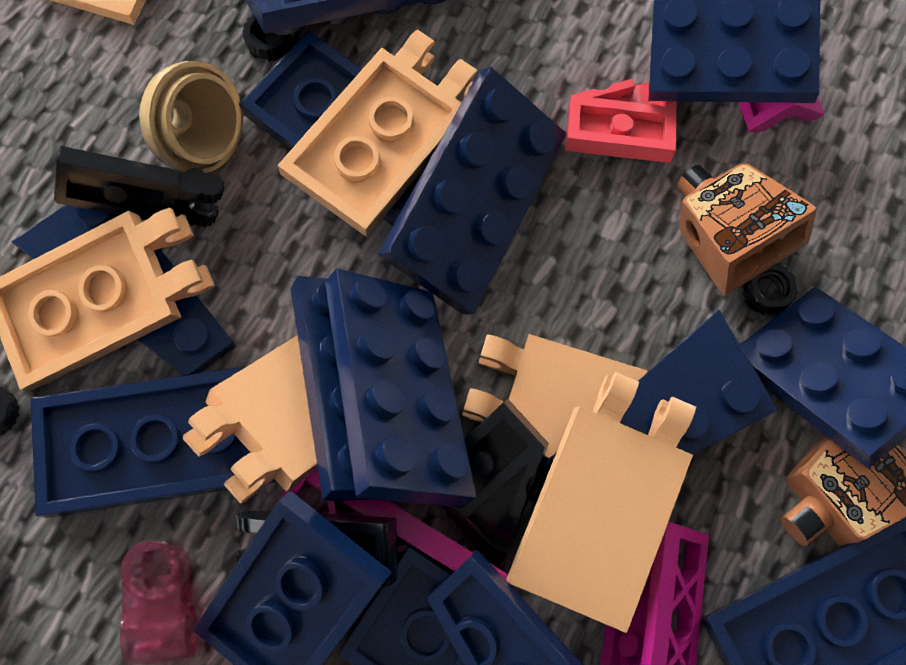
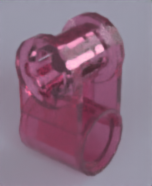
(157, 609)

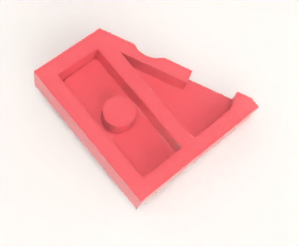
(622, 123)

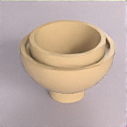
(205, 116)

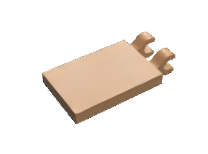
(377, 134)
(94, 296)
(546, 384)
(268, 414)
(604, 507)

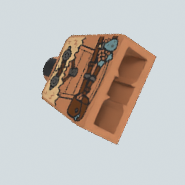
(741, 222)
(844, 494)

